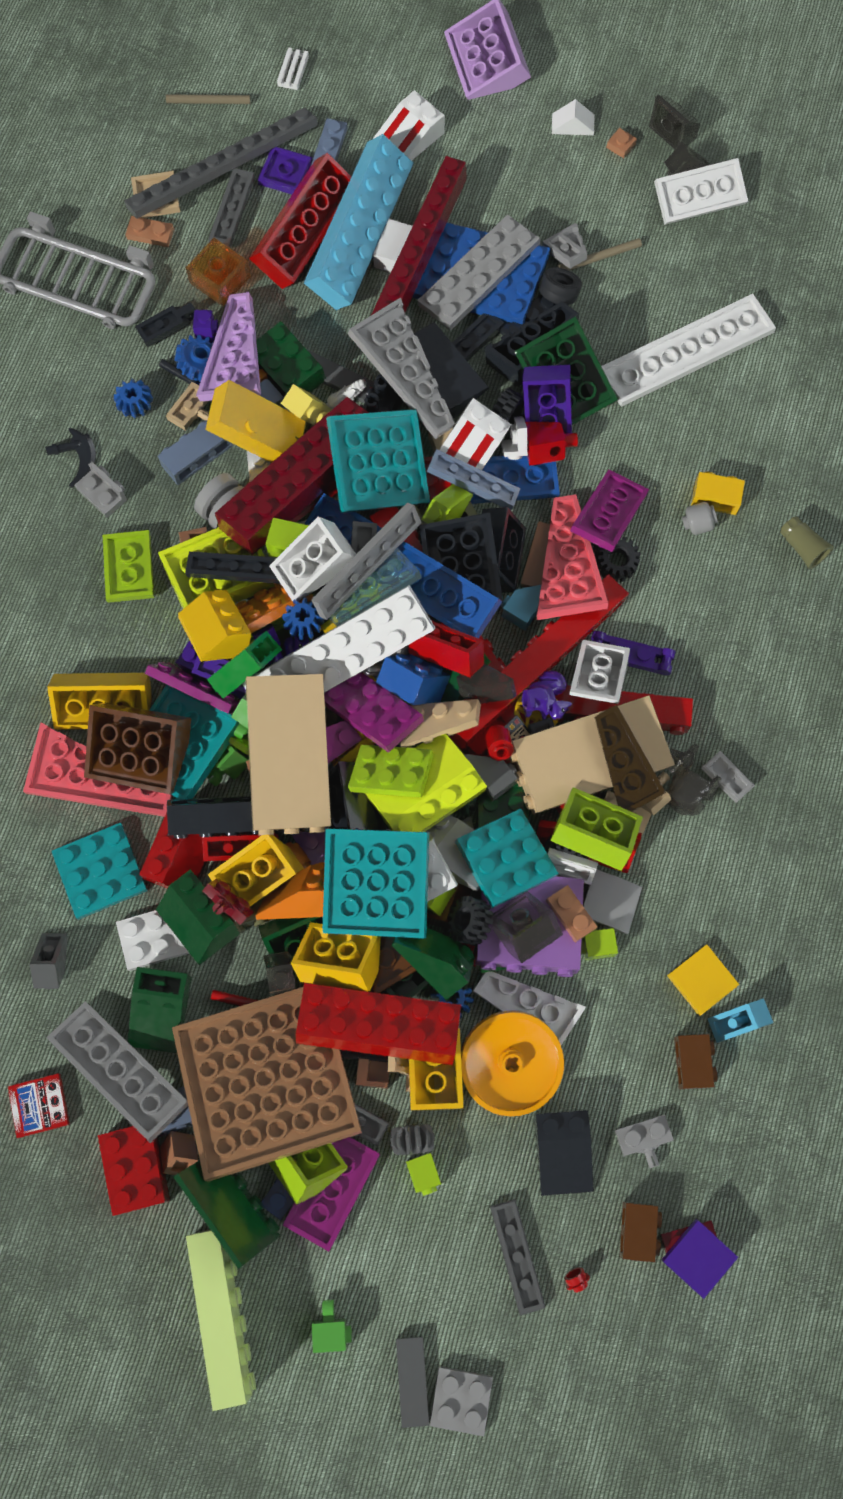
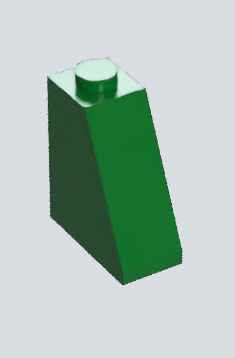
(244, 664)

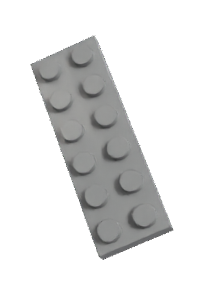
(478, 272)
(118, 1071)

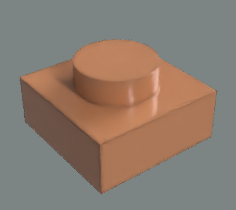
(621, 143)

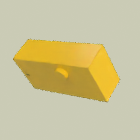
(252, 421)

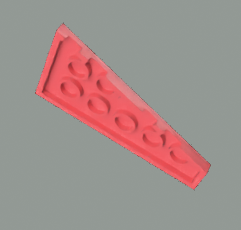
(570, 569)
(59, 770)

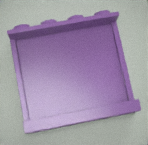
(560, 956)

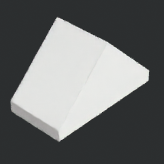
(573, 120)

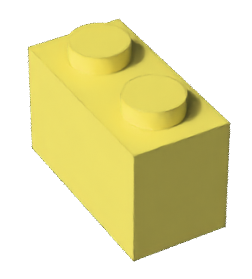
(305, 405)

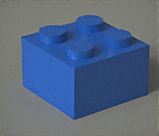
(413, 679)

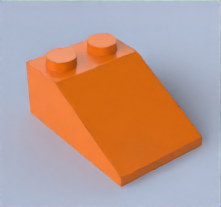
(296, 897)

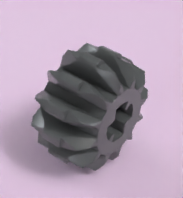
(412, 1139)

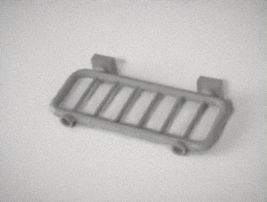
(43, 231)

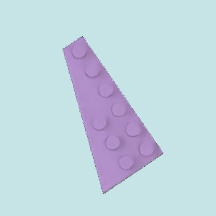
(233, 350)

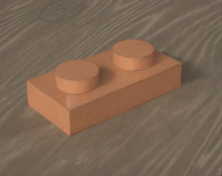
(149, 231)
(571, 913)

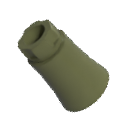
(806, 542)

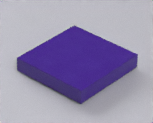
(284, 170)
(699, 1258)

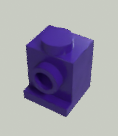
(205, 325)

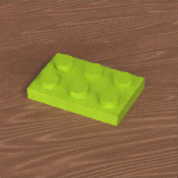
(128, 566)
(392, 773)

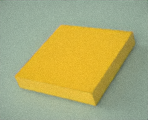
(703, 980)

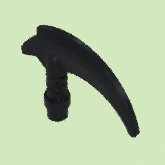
(84, 447)

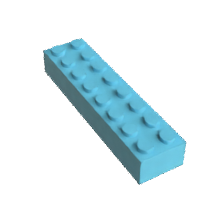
(358, 222)

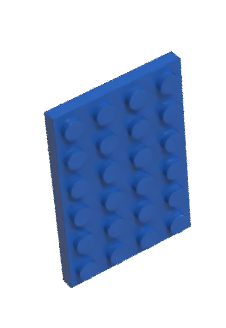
(510, 298)

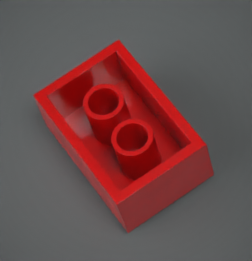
(132, 1170)

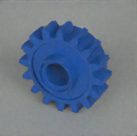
(193, 356)

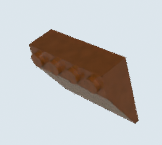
(135, 746)

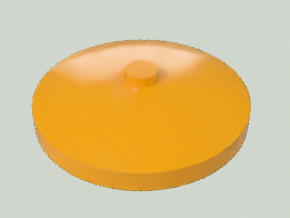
(512, 1063)

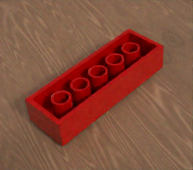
(302, 222)
(378, 1024)

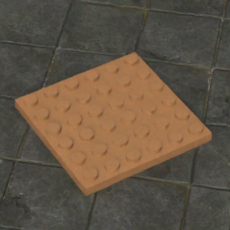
(257, 1089)

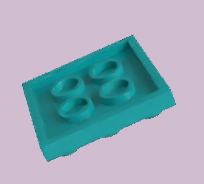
(506, 858)
(99, 871)

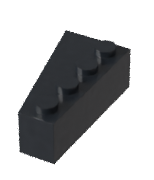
(502, 354)

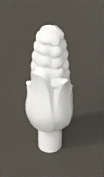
(347, 391)

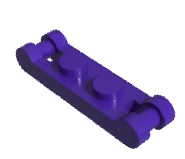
(640, 655)

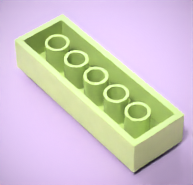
(220, 1322)

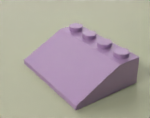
(487, 51)

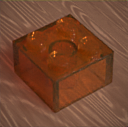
(218, 271)

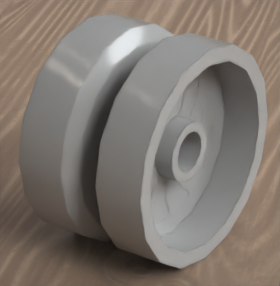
(215, 495)

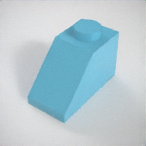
(522, 606)
(740, 1020)

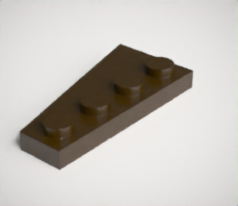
(628, 767)

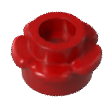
(577, 1280)

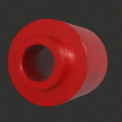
(499, 743)

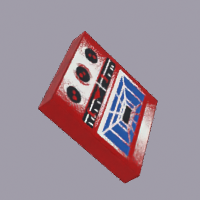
(38, 1105)

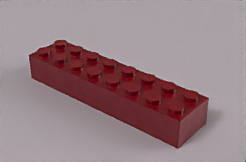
(284, 485)

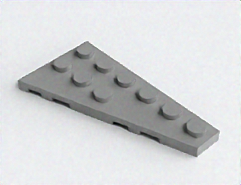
(399, 357)

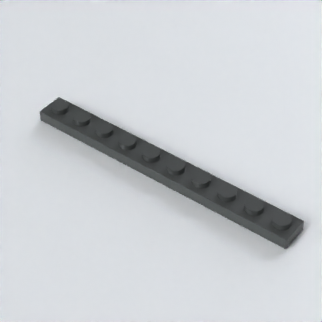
(220, 163)

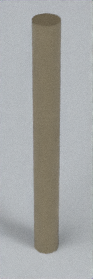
(207, 99)
(606, 253)

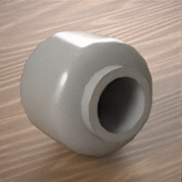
(700, 518)

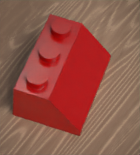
(172, 857)

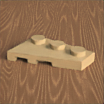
(443, 719)

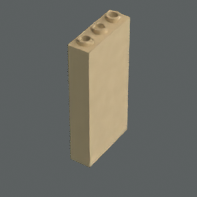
(288, 753)
(573, 756)

